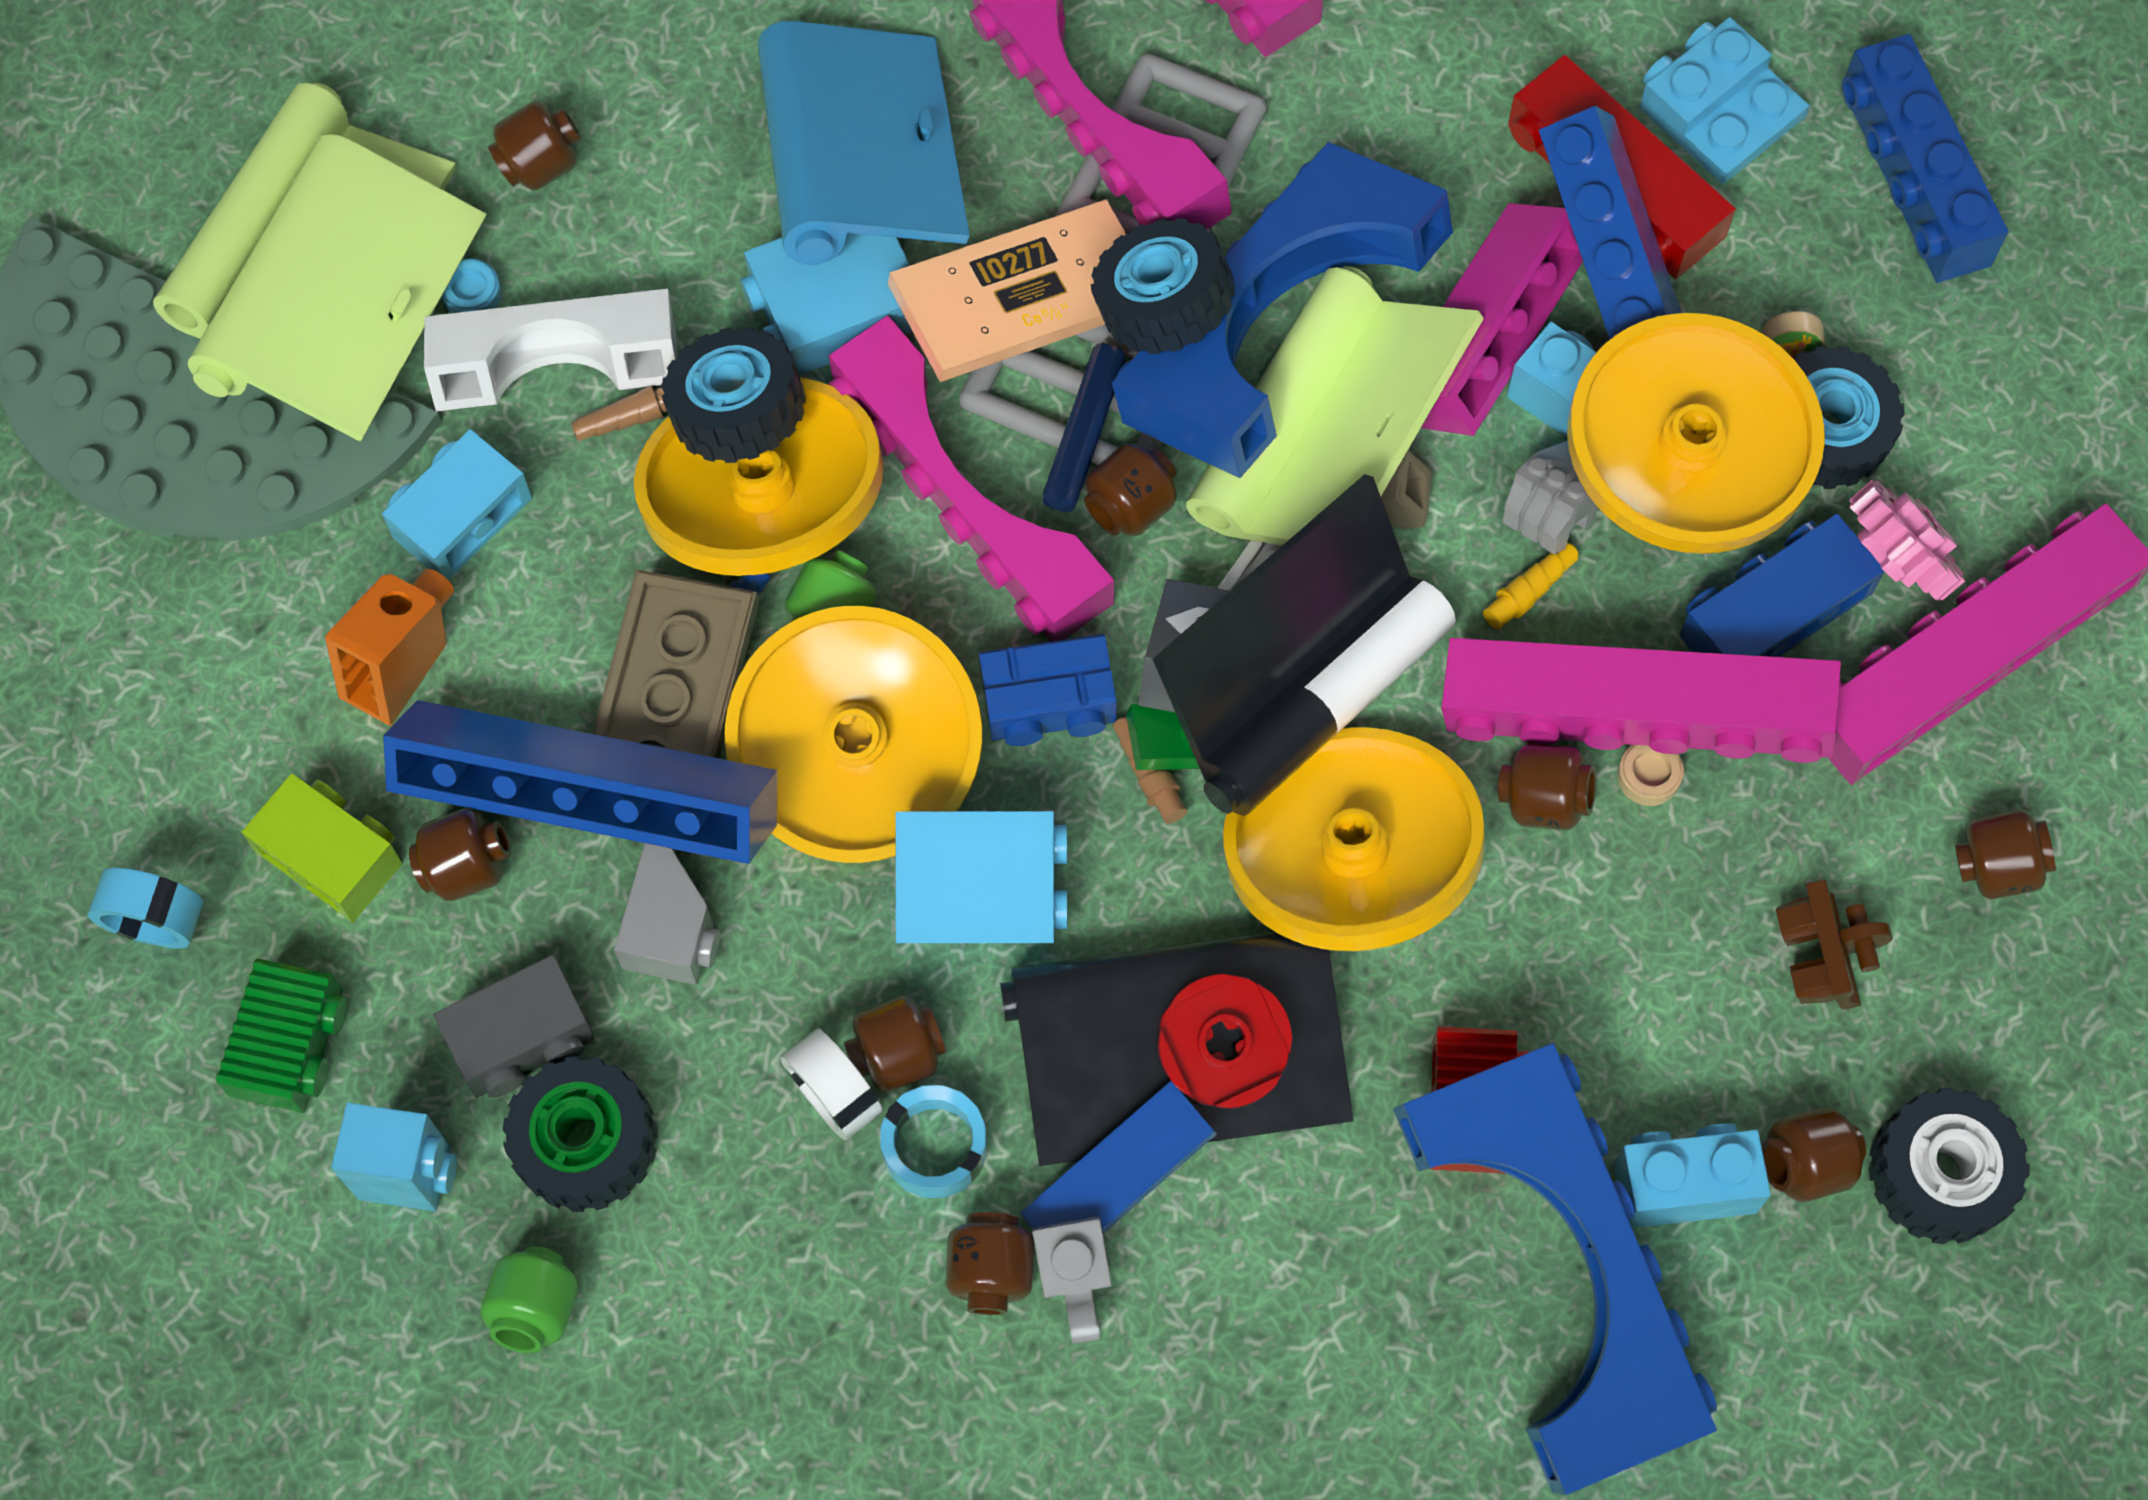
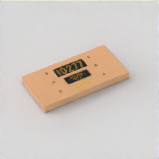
(1007, 291)

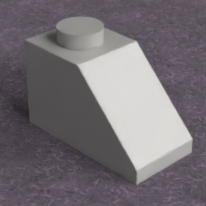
(666, 921)

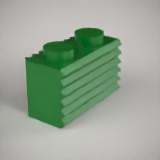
(282, 1036)

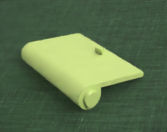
(249, 203)
(321, 284)
(1343, 405)

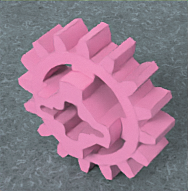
(1906, 540)

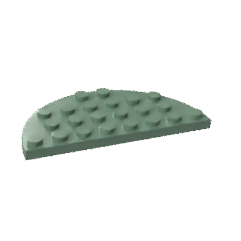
(125, 430)

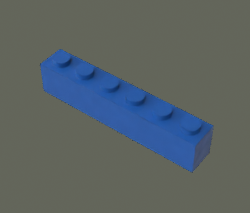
(581, 781)

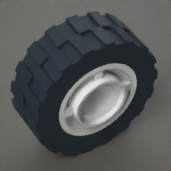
(1976, 1138)

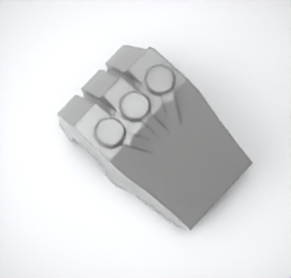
(1548, 499)

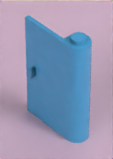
(848, 140)

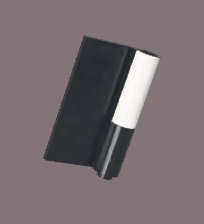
(1299, 649)

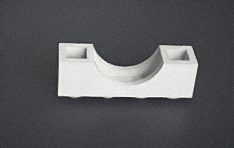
(482, 352)

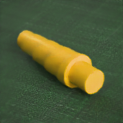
(1528, 588)

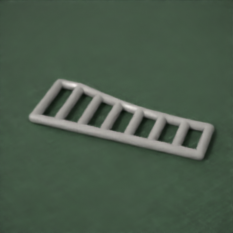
(1227, 157)

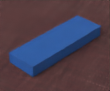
(1125, 1163)

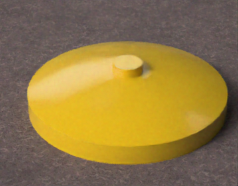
(1695, 433)
(768, 508)
(859, 724)
(1359, 843)

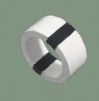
(831, 1084)

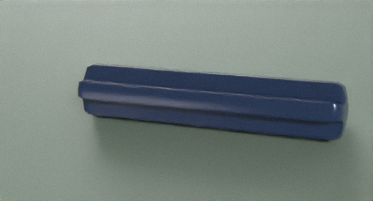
(1083, 428)

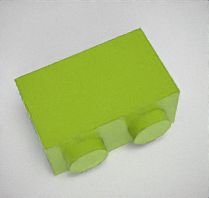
(323, 846)

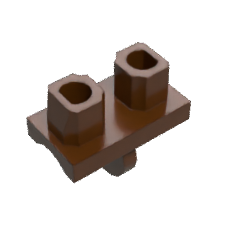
(1819, 918)

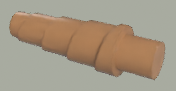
(626, 412)
(1157, 785)

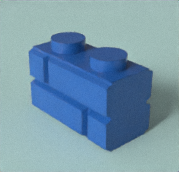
(1048, 689)

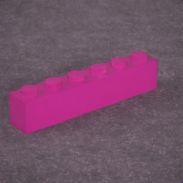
(1984, 637)
(1642, 698)

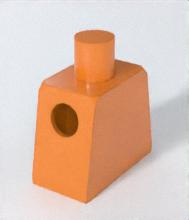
(389, 642)

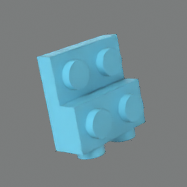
(1721, 99)

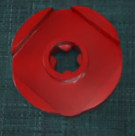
(1260, 1054)

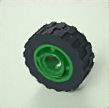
(556, 1103)

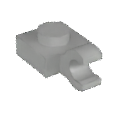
(1072, 1265)

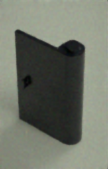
(1096, 1028)

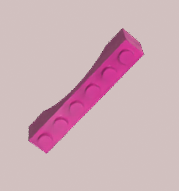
(1154, 170)
(1044, 569)

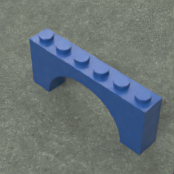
(1330, 216)
(1636, 1382)

